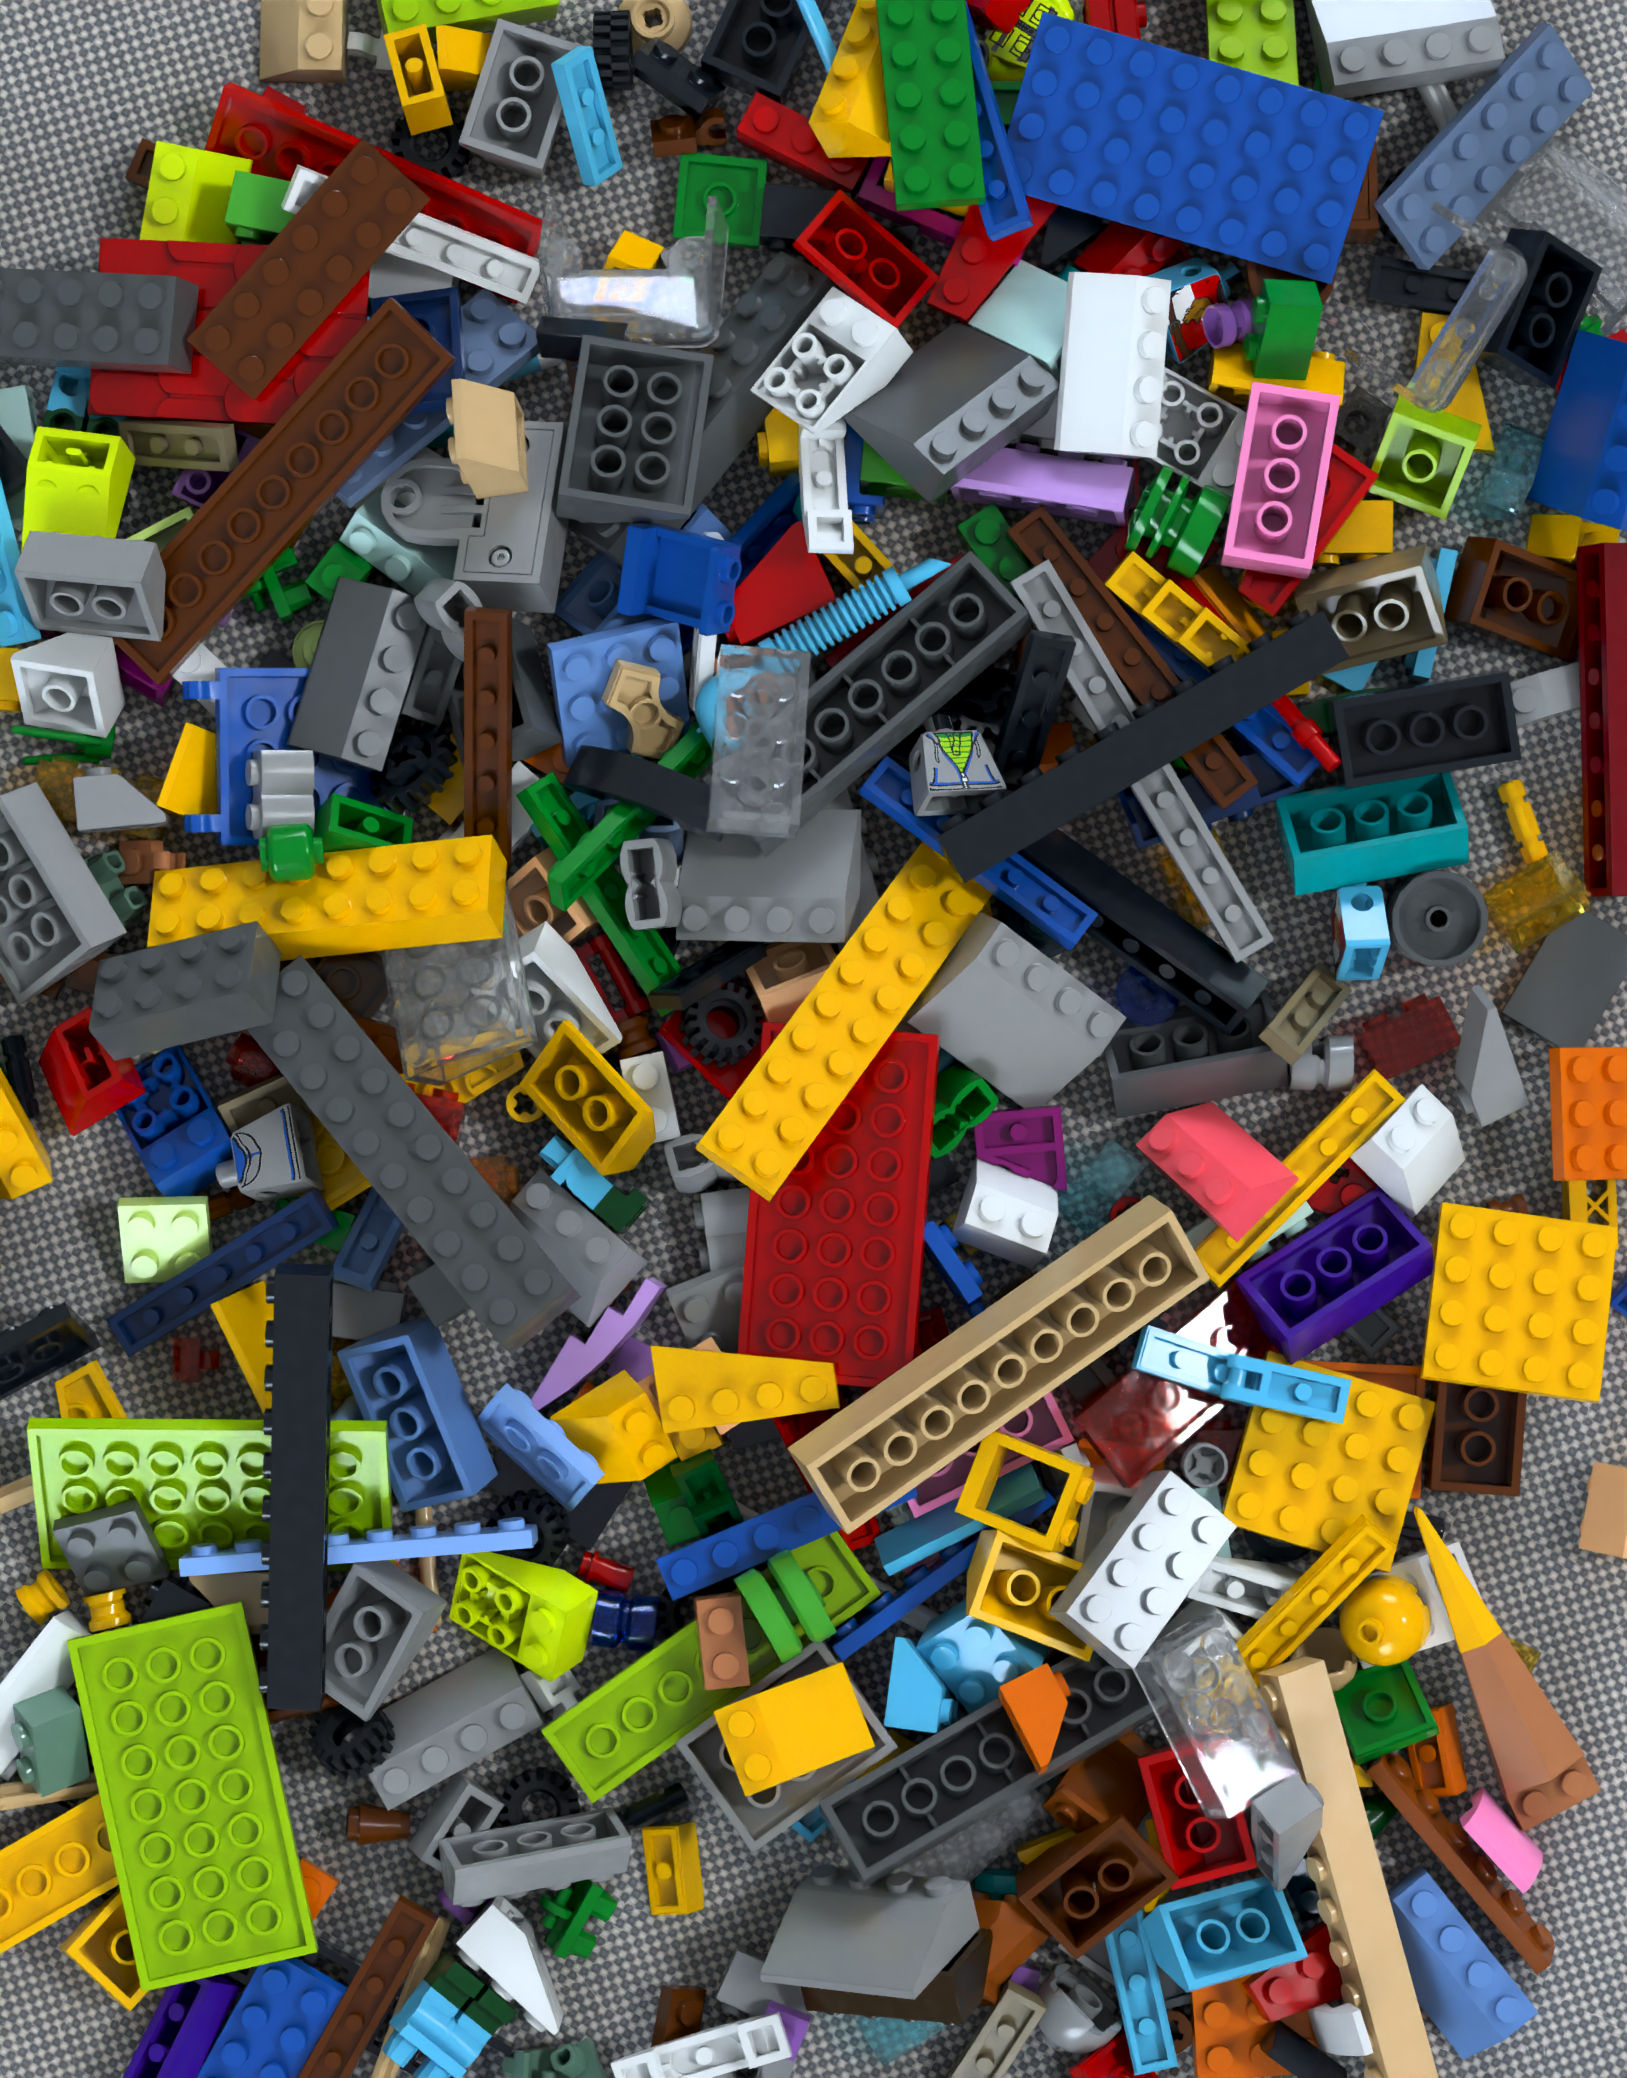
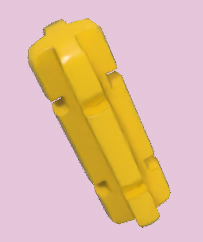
(1522, 821)

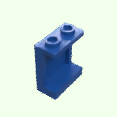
(864, 507)
(679, 577)

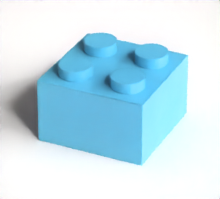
(976, 1656)

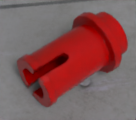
(605, 1571)

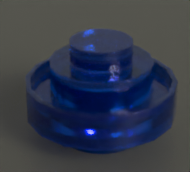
(1142, 999)

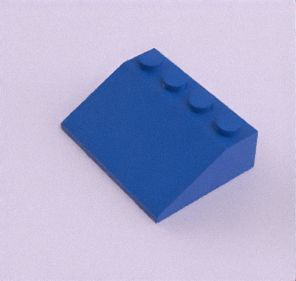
(1586, 438)

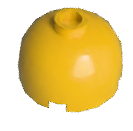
(1384, 1621)

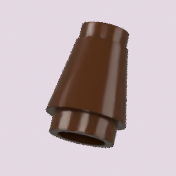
(375, 1824)

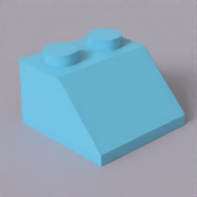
(917, 1694)

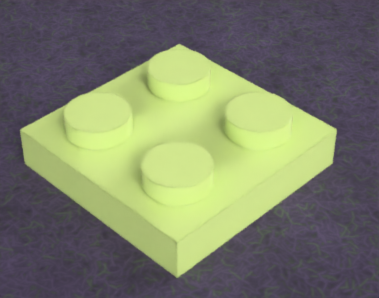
(162, 1236)

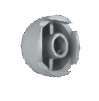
(1077, 2012)

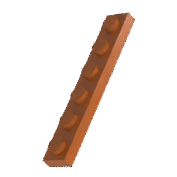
(1453, 1849)

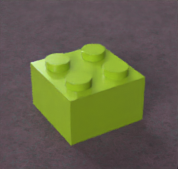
(1423, 457)

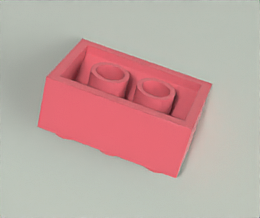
(1217, 1166)

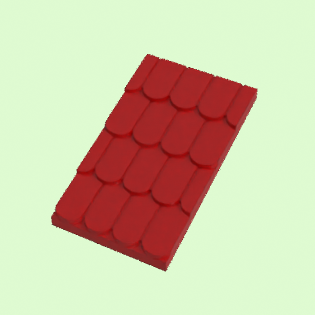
(207, 391)

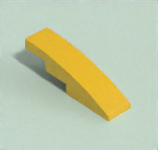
(1174, 612)

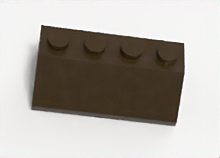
(946, 1999)

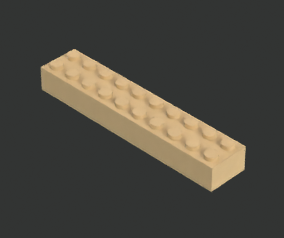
(999, 1363)

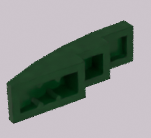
(709, 1499)

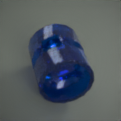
(624, 1621)

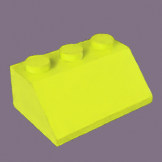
(190, 194)

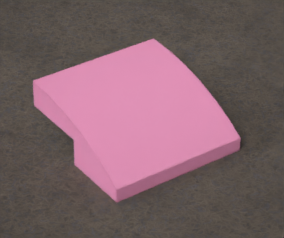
(1502, 1840)

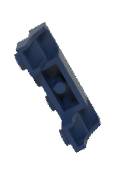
(1270, 787)

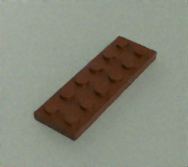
(308, 268)

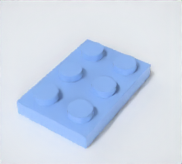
(539, 1447)

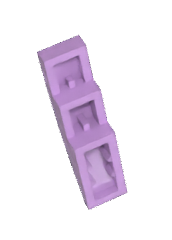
(584, 1356)

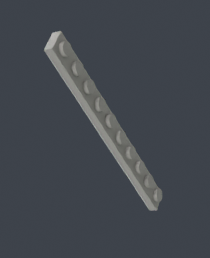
(1160, 792)

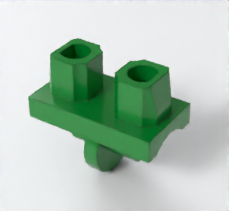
(285, 599)
(569, 1913)

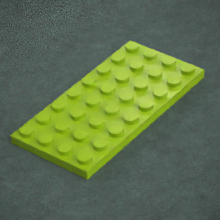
(194, 1478)
(192, 1796)

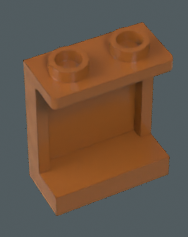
(1102, 1787)

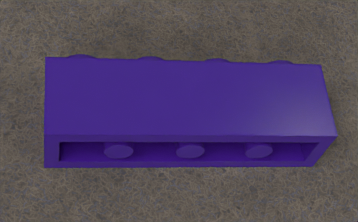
(183, 2029)

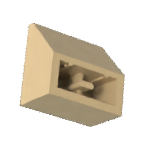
(487, 439)

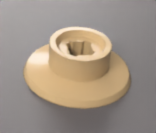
(675, 25)

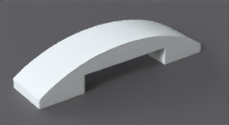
(824, 490)
(711, 2051)

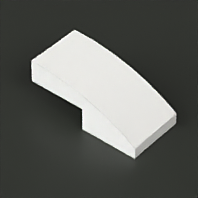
(1340, 2030)

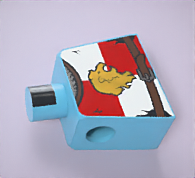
(1192, 290)
(1359, 932)

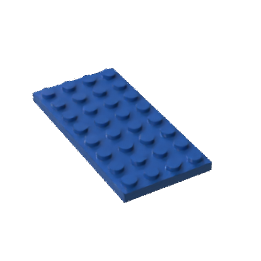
(1190, 147)

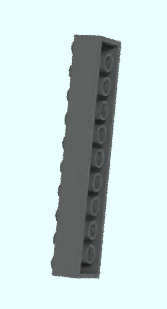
(411, 1160)

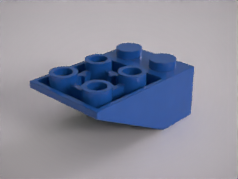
(176, 1125)

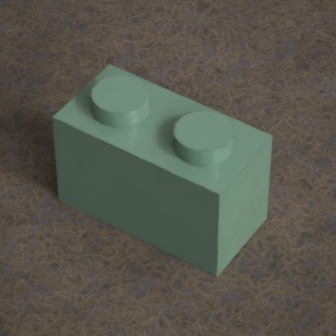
(50, 1741)

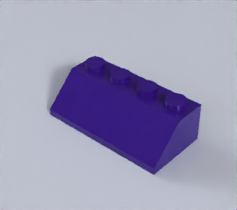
(1336, 1274)

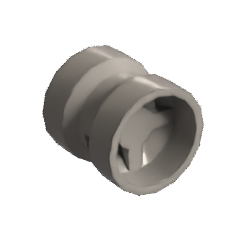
(1209, 1469)

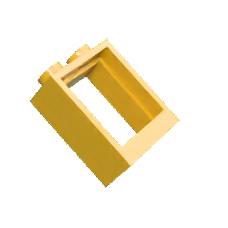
(985, 1475)

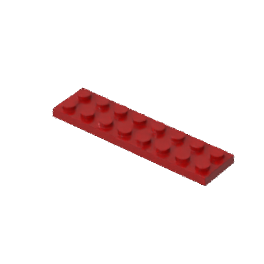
(282, 138)

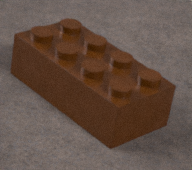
(1475, 1440)

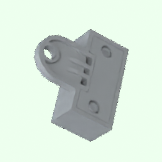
(505, 543)

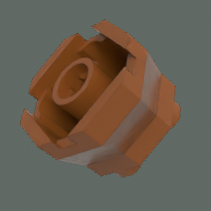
(1014, 1938)

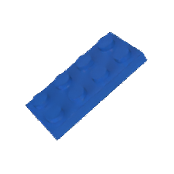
(275, 2023)

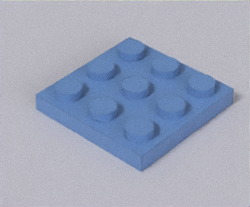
(583, 667)

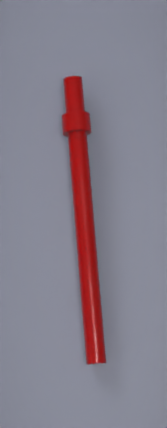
(1305, 730)

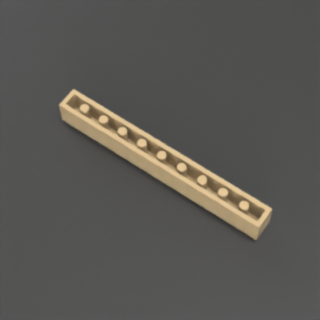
(1349, 1873)

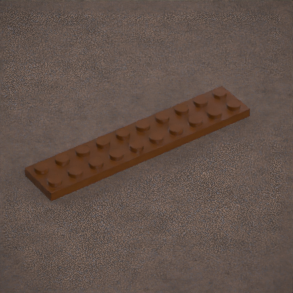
(289, 480)

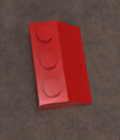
(865, 260)
(1188, 1841)

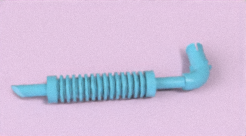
(832, 624)

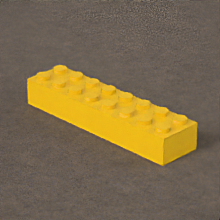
(350, 905)

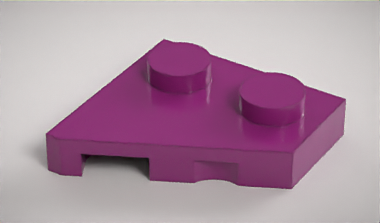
(1025, 1142)

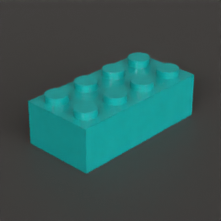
(1371, 832)

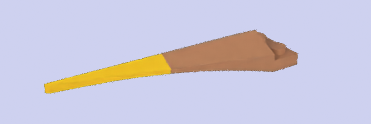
(1529, 1744)

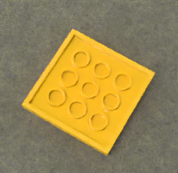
(1519, 1303)
(1317, 1477)

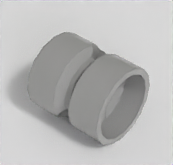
(1326, 1064)

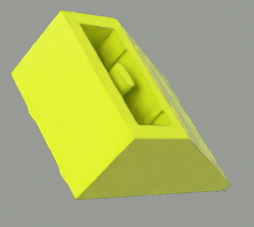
(76, 483)
(525, 1610)

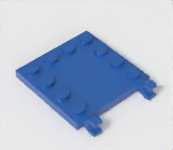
(255, 714)

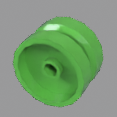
(788, 1603)

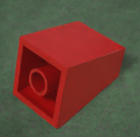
(779, 591)

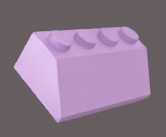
(1061, 483)

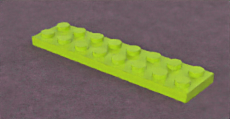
(662, 1692)

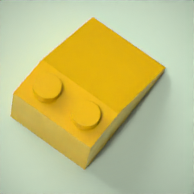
(794, 1729)

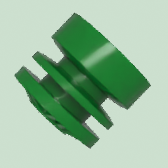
(1177, 522)

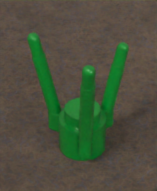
(93, 746)

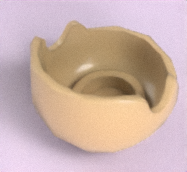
(1328, 1645)

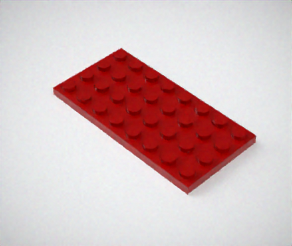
(843, 1238)

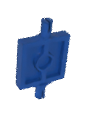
(959, 1277)

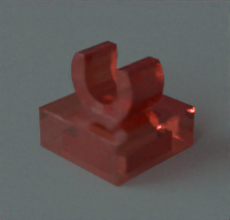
(189, 1359)

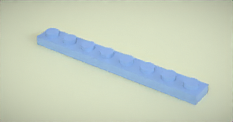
(376, 1546)

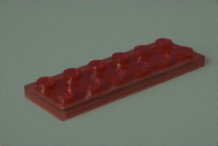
(1148, 1417)

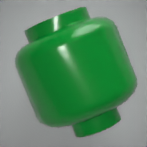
(290, 852)

